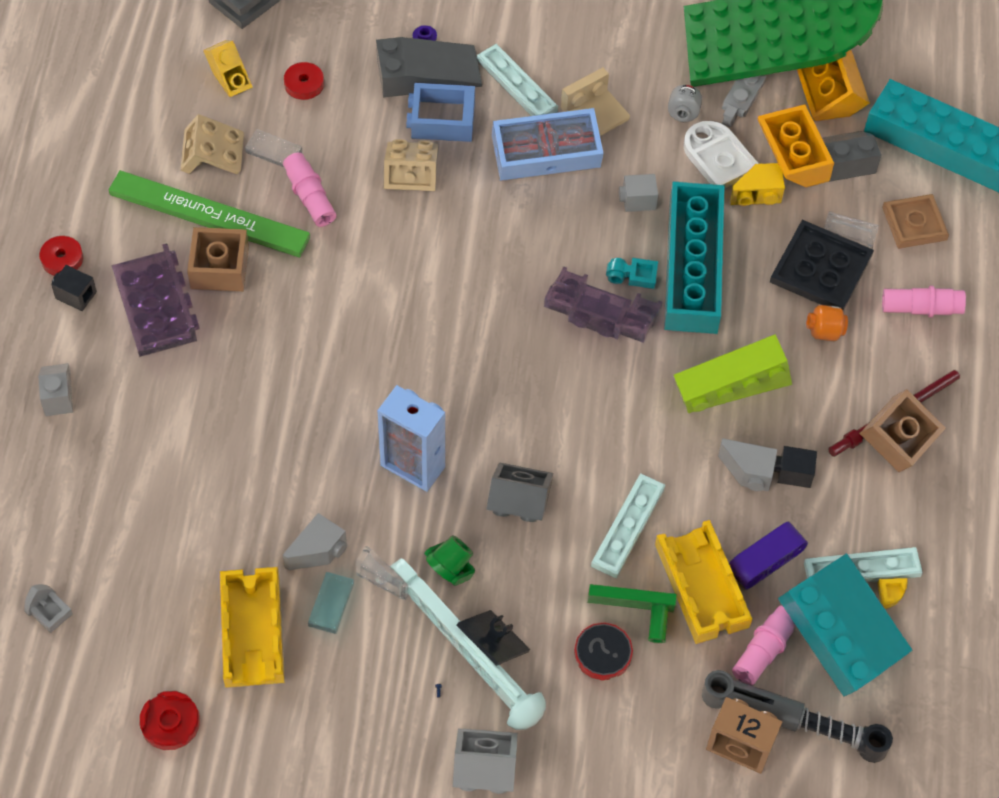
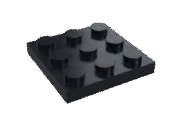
(821, 265)

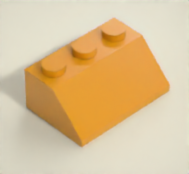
(834, 89)
(797, 146)

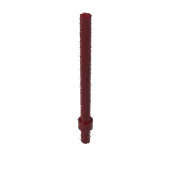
(853, 438)

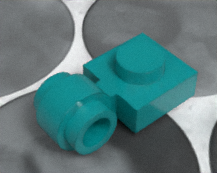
(640, 272)

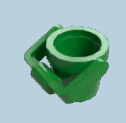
(450, 559)

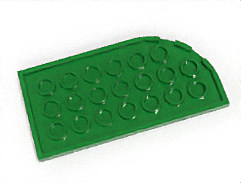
(772, 36)

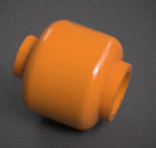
(827, 323)

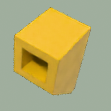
(228, 67)
(759, 186)

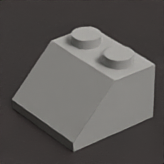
(485, 760)

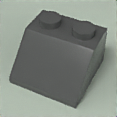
(853, 154)
(519, 492)

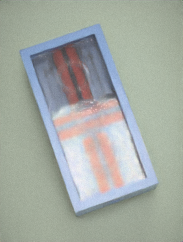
(547, 144)
(412, 437)

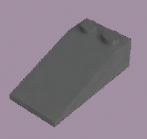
(414, 61)

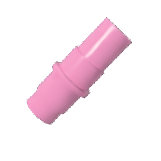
(309, 189)
(924, 301)
(766, 644)

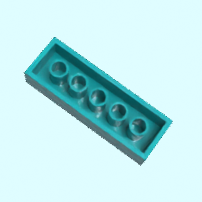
(937, 133)
(694, 258)

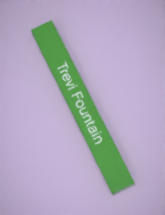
(208, 213)

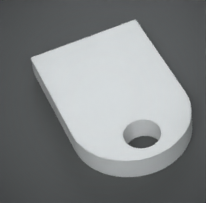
(720, 155)

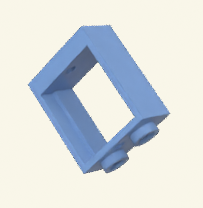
(436, 128)

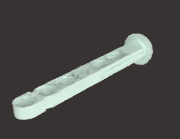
(525, 709)

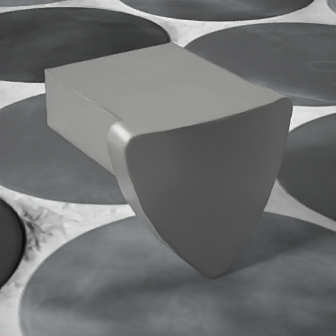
(46, 607)

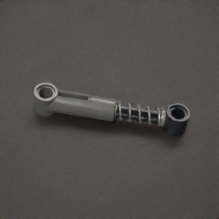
(796, 715)

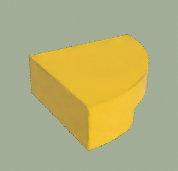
(891, 591)

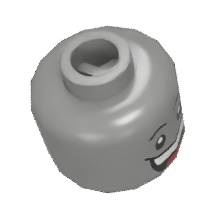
(685, 103)

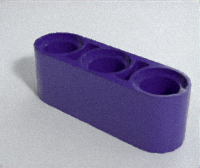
(767, 555)

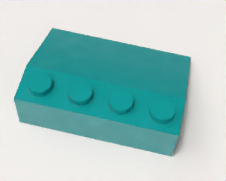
(845, 625)

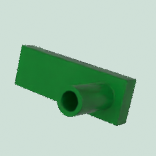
(658, 602)

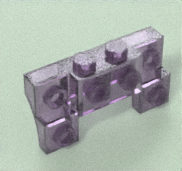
(600, 309)

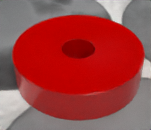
(303, 71)
(60, 246)

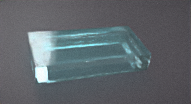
(331, 603)

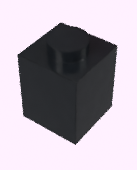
(73, 287)
(796, 466)

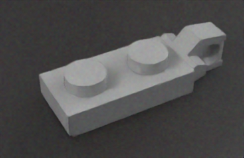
(741, 98)

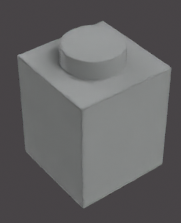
(639, 192)

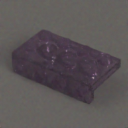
(156, 302)

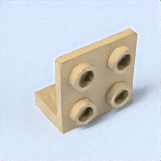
(593, 93)
(213, 144)
(410, 165)

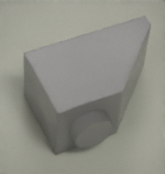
(55, 389)
(749, 463)
(316, 545)

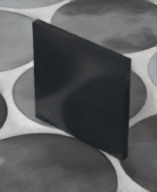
(493, 637)

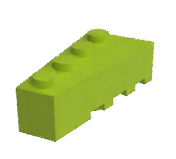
(734, 375)

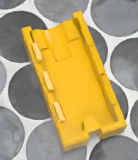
(703, 583)
(251, 627)

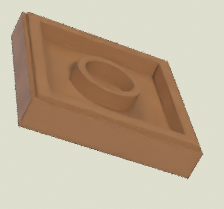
(915, 221)

